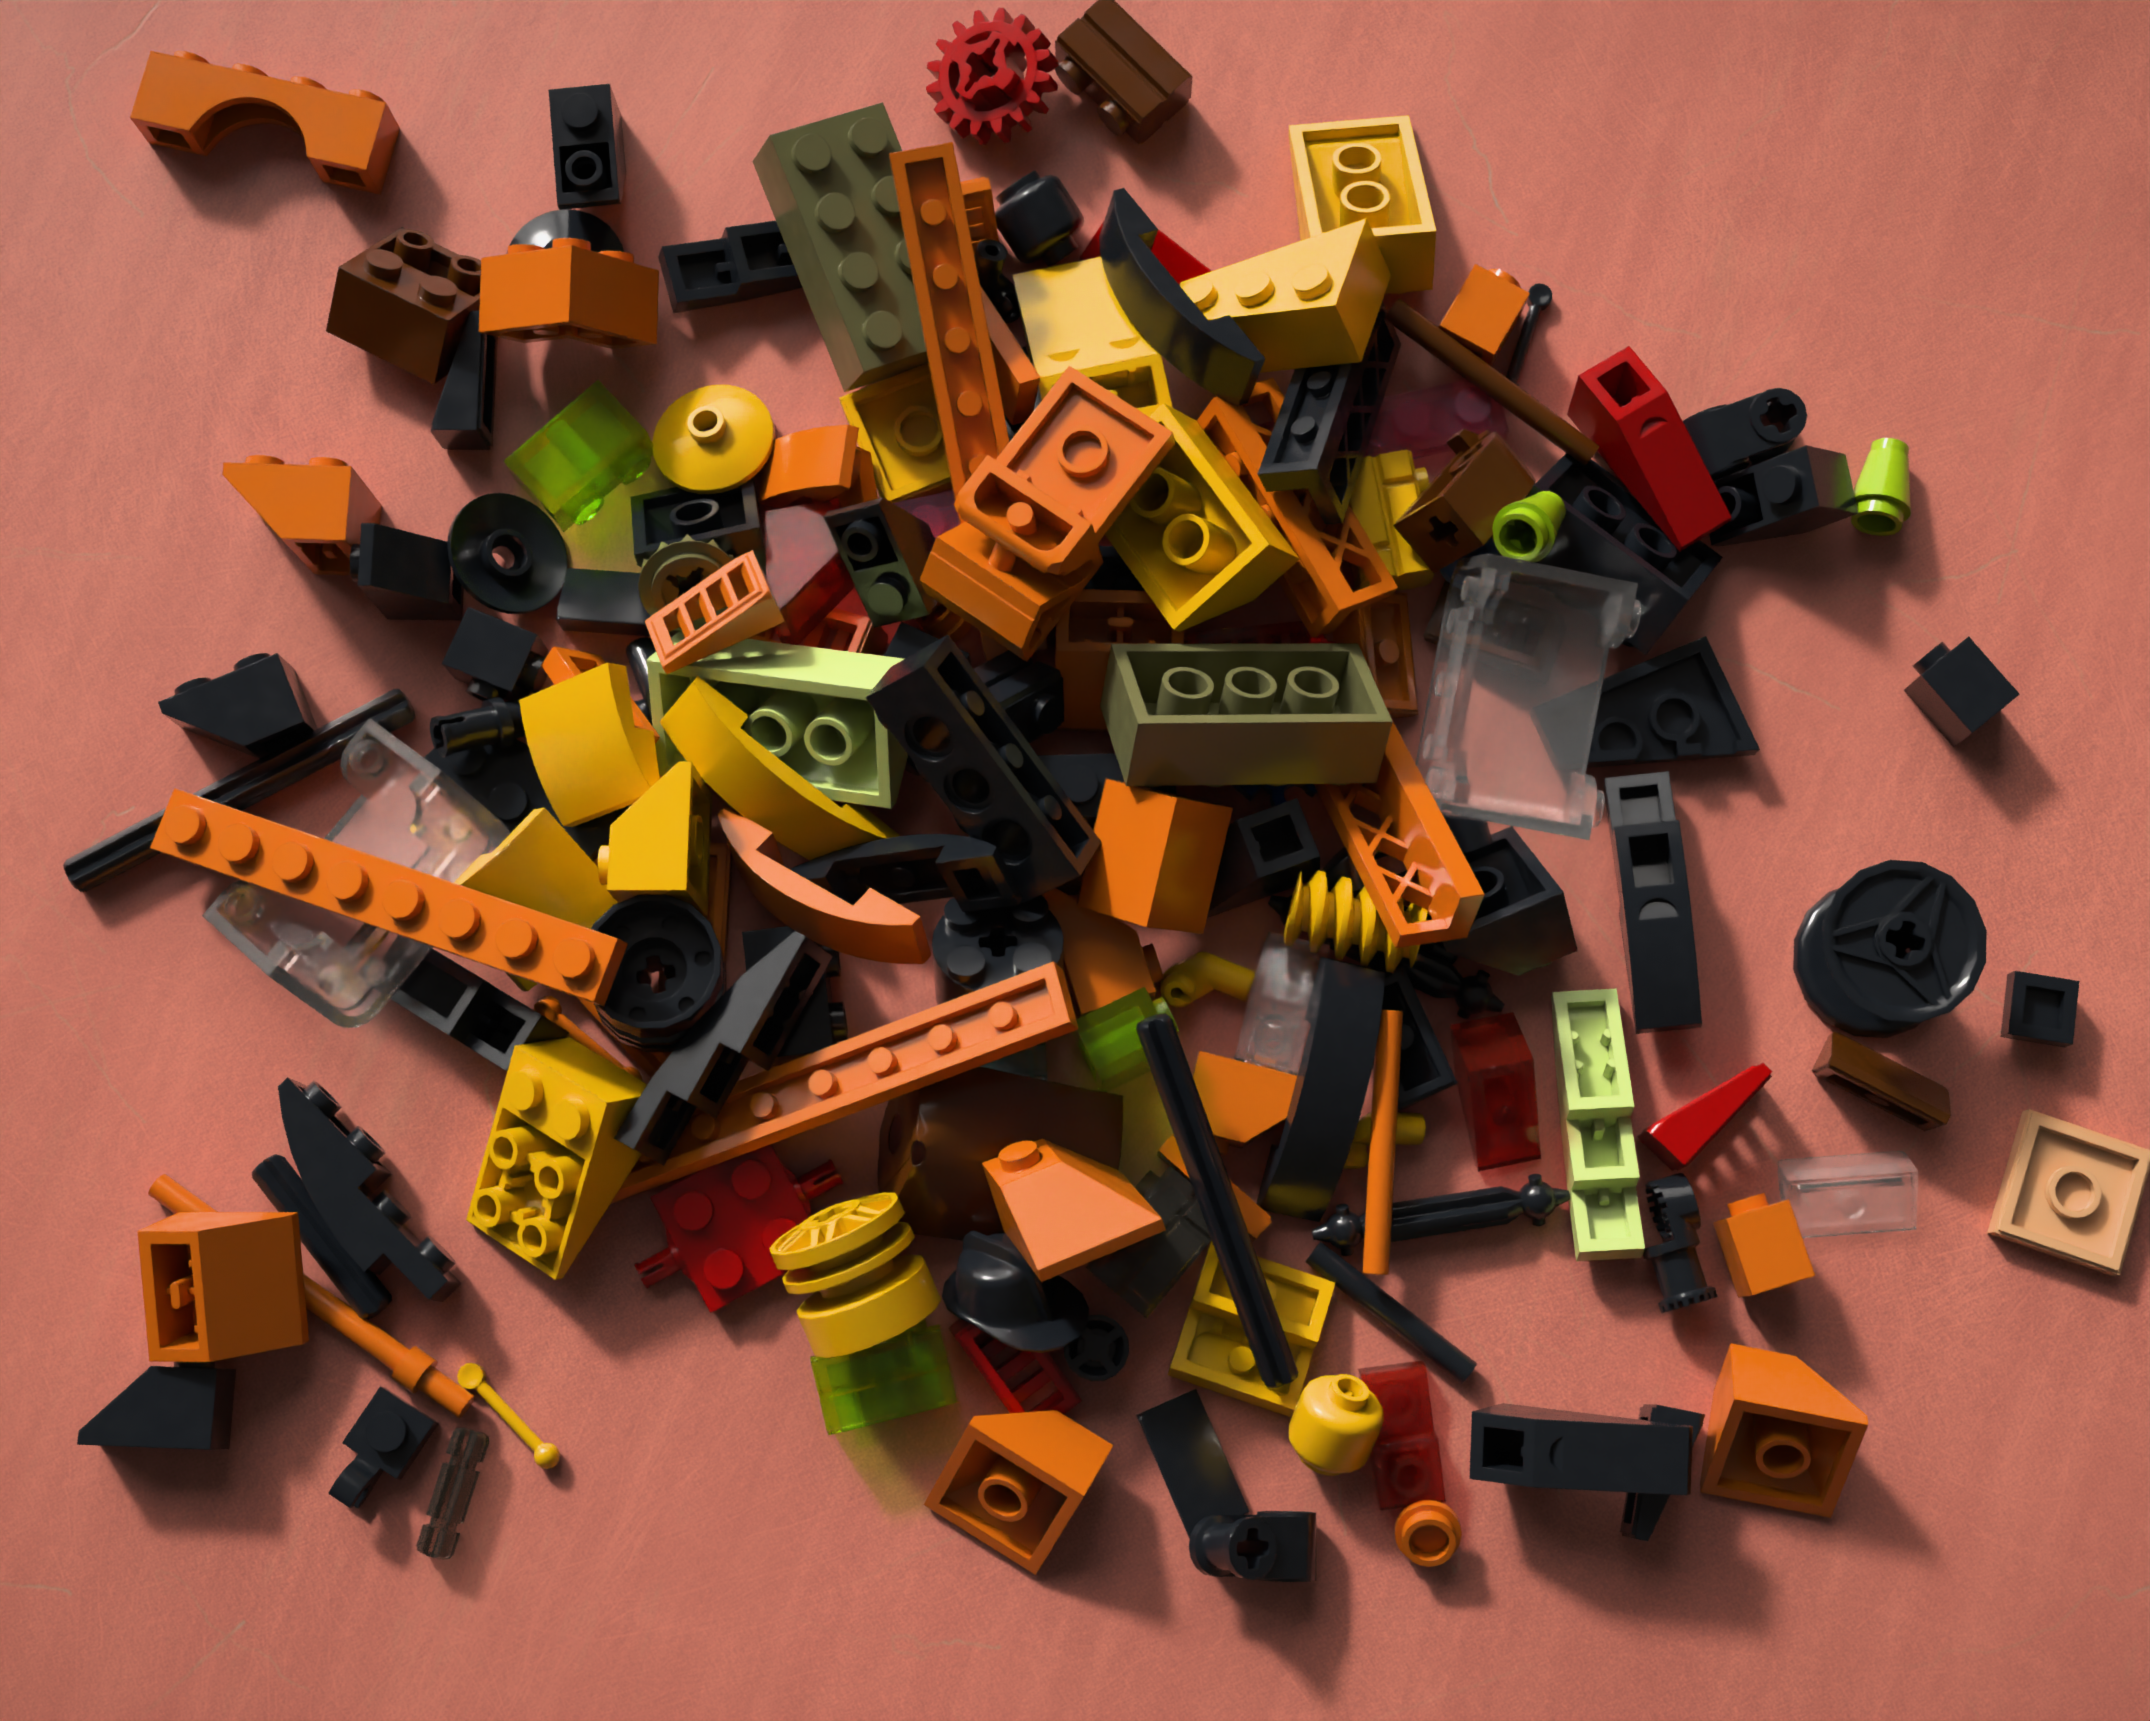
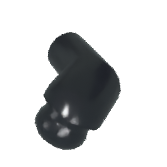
(989, 262)

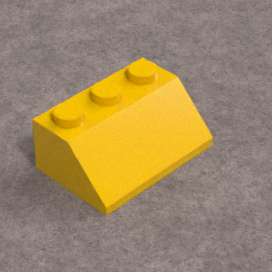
(1198, 532)

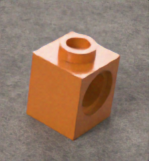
(1485, 312)

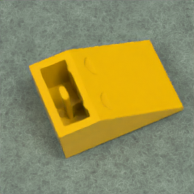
(1078, 323)
(554, 1152)

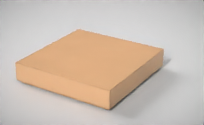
(2070, 1192)

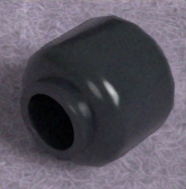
(1038, 219)

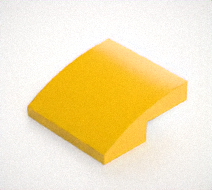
(588, 744)
(541, 871)
(1216, 1349)

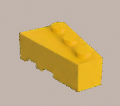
(1303, 300)

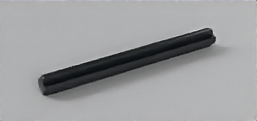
(242, 787)
(1217, 1200)

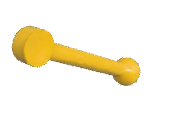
(473, 1377)

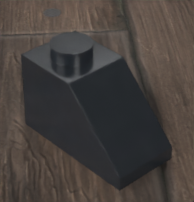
(168, 1409)

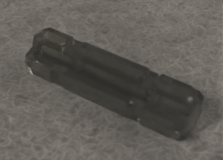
(452, 1493)

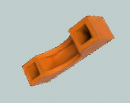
(196, 104)

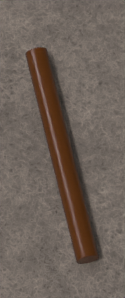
(1491, 382)

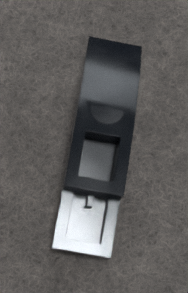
(1653, 903)
(340, 1177)

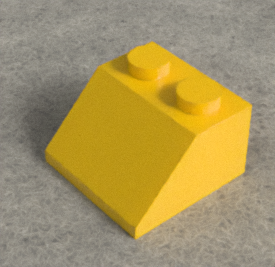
(662, 842)

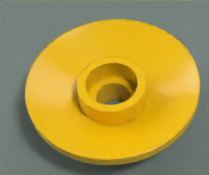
(719, 457)

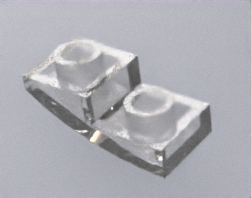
(1274, 1018)

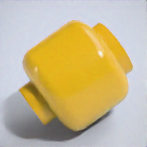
(1335, 1424)

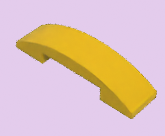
(760, 784)

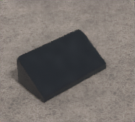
(603, 603)
(1422, 1062)
(1191, 1460)

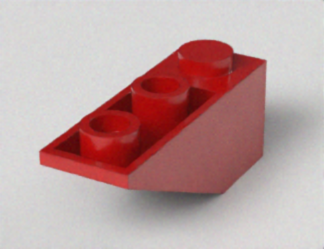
(1648, 446)

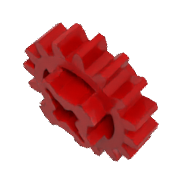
(998, 101)

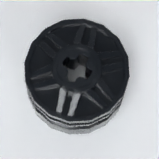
(666, 938)

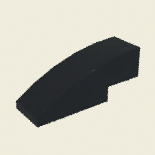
(472, 1009)

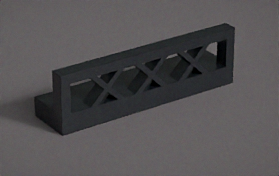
(1329, 424)

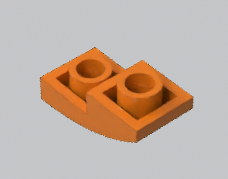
(811, 464)

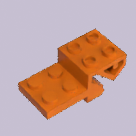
(1042, 512)

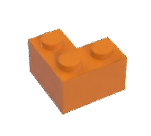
(569, 294)

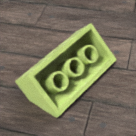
(802, 708)

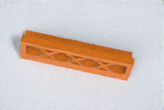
(1315, 580)
(1413, 834)

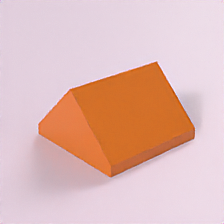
(1154, 857)

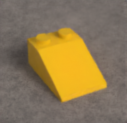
(1371, 173)

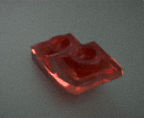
(1407, 1448)

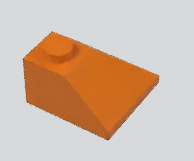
(1065, 1206)
(1779, 1434)
(1018, 1481)

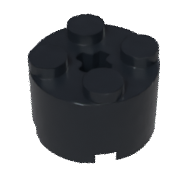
(992, 945)

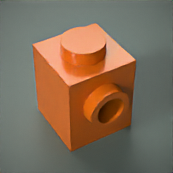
(1762, 1245)

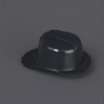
(1008, 1300)

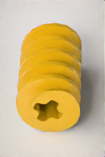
(1345, 921)

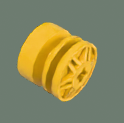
(857, 1280)

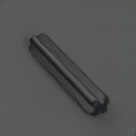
(288, 1194)

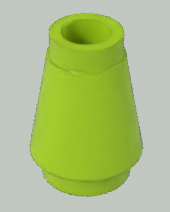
(1883, 489)
(1529, 526)

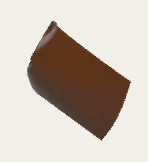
(969, 1123)

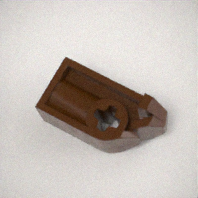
(1464, 498)

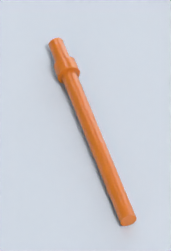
(410, 1367)

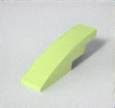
(1597, 1124)

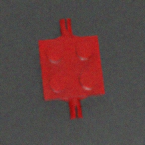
(729, 1219)

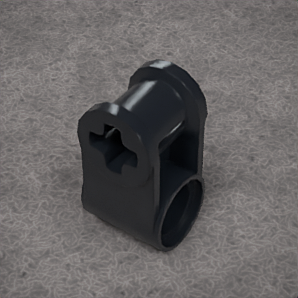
(1736, 439)
(1257, 1547)

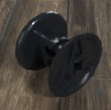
(1890, 949)

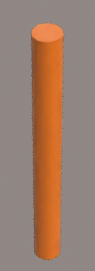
(1382, 1144)

